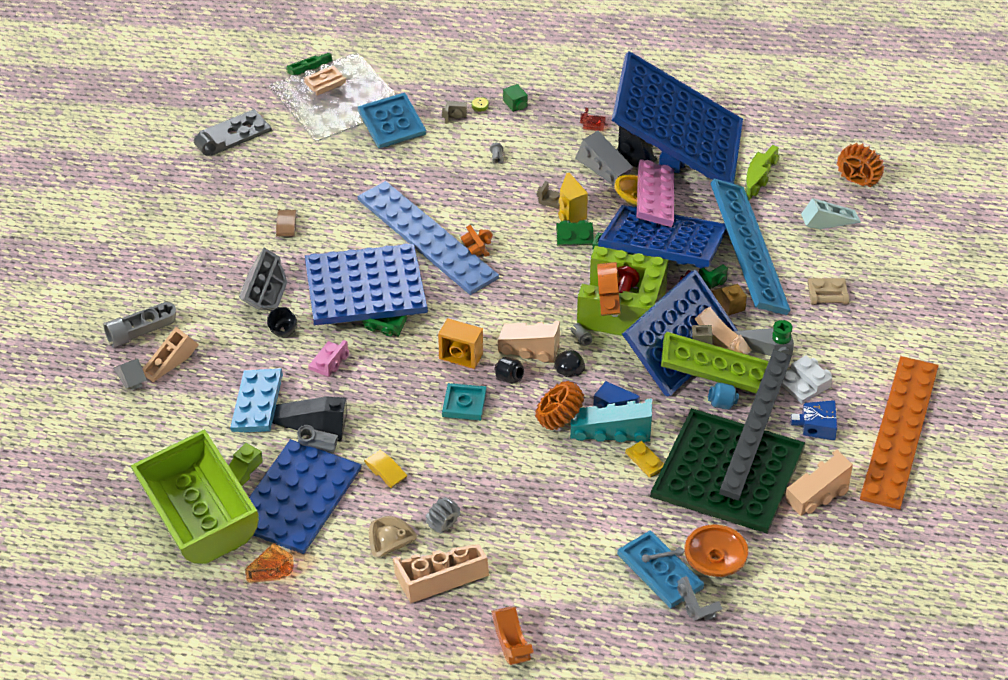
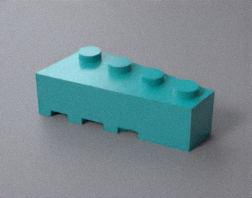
(614, 422)

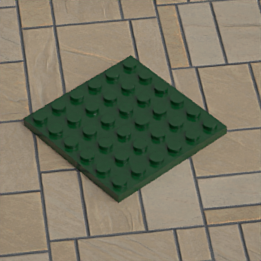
(701, 460)

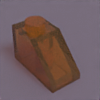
(270, 565)

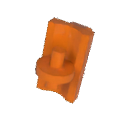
(484, 237)

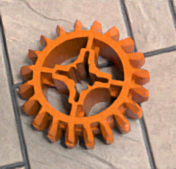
(860, 165)
(559, 405)

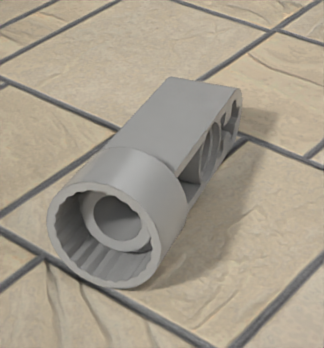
(121, 329)

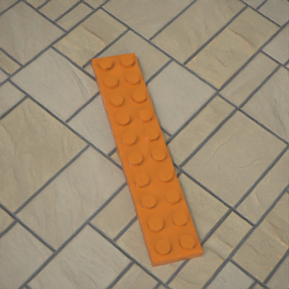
(899, 433)

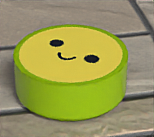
(480, 104)

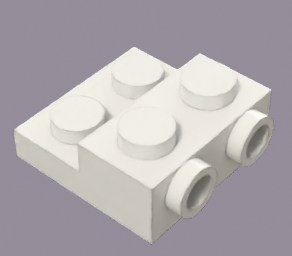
(806, 379)

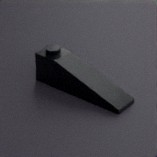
(322, 413)

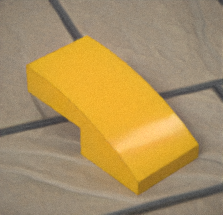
(386, 468)

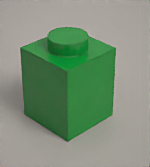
(515, 97)

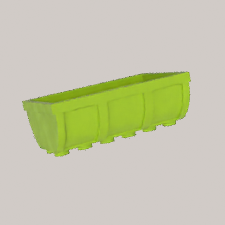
(198, 498)

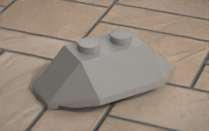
(264, 282)

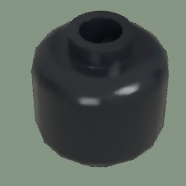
(509, 370)

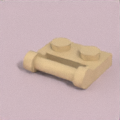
(828, 290)

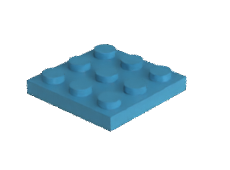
(391, 120)

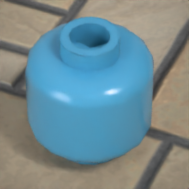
(723, 396)

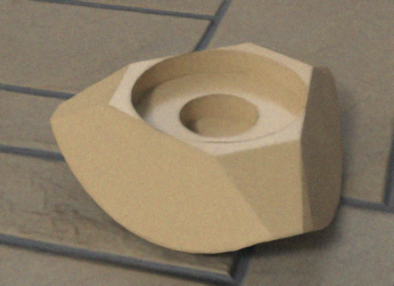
(389, 534)

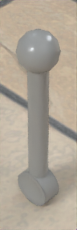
(679, 552)

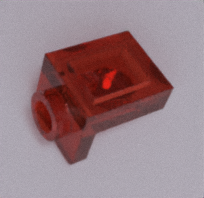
(592, 122)

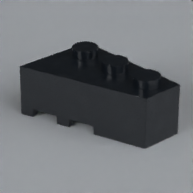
(634, 148)

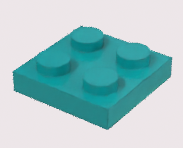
(464, 401)

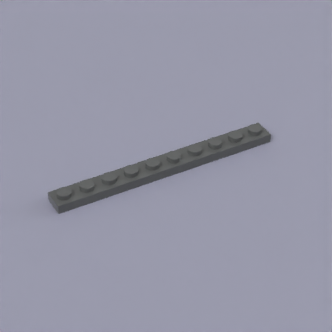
(755, 425)

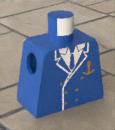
(817, 420)

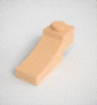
(721, 334)

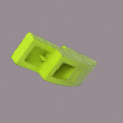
(758, 170)

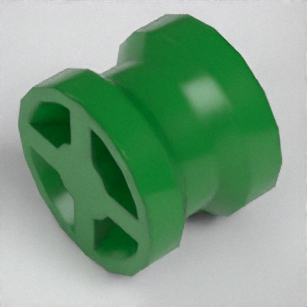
(782, 332)

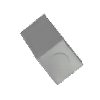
(131, 374)

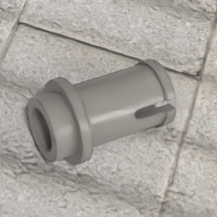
(496, 150)
(583, 336)

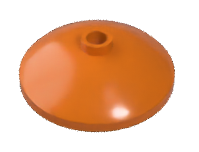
(716, 542)

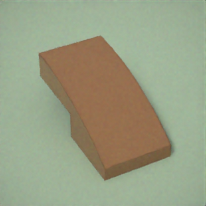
(286, 223)

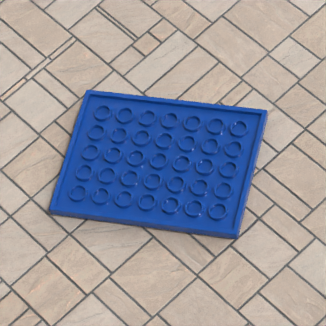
(677, 119)

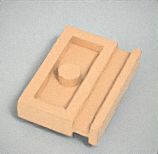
(325, 80)

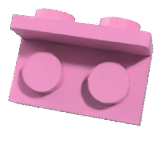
(329, 358)

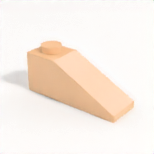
(170, 354)

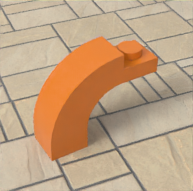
(608, 288)
(510, 635)

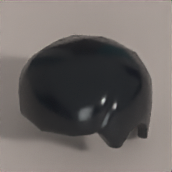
(281, 318)
(569, 363)

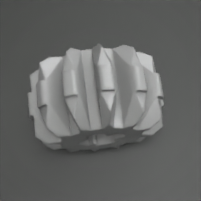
(443, 515)

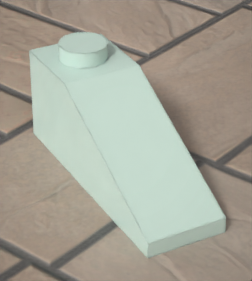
(825, 215)

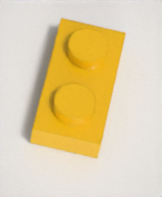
(645, 459)

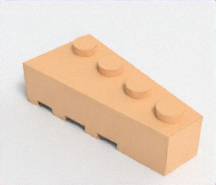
(440, 571)

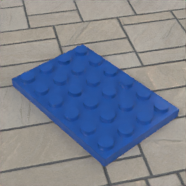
(676, 315)
(300, 494)

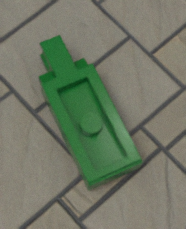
(309, 64)

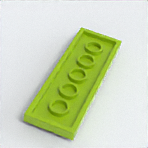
(712, 362)

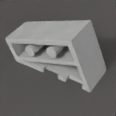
(602, 158)

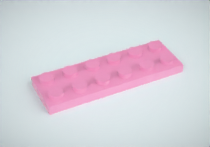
(655, 193)

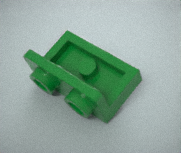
(574, 233)
(388, 326)

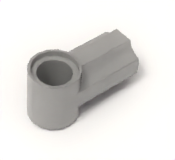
(319, 439)

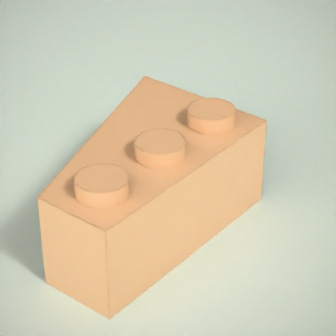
(530, 341)
(820, 486)

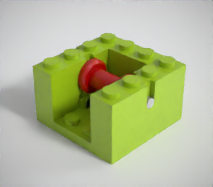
(633, 271)

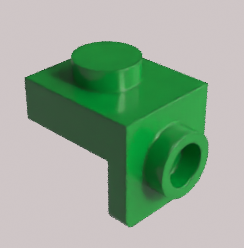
(715, 277)

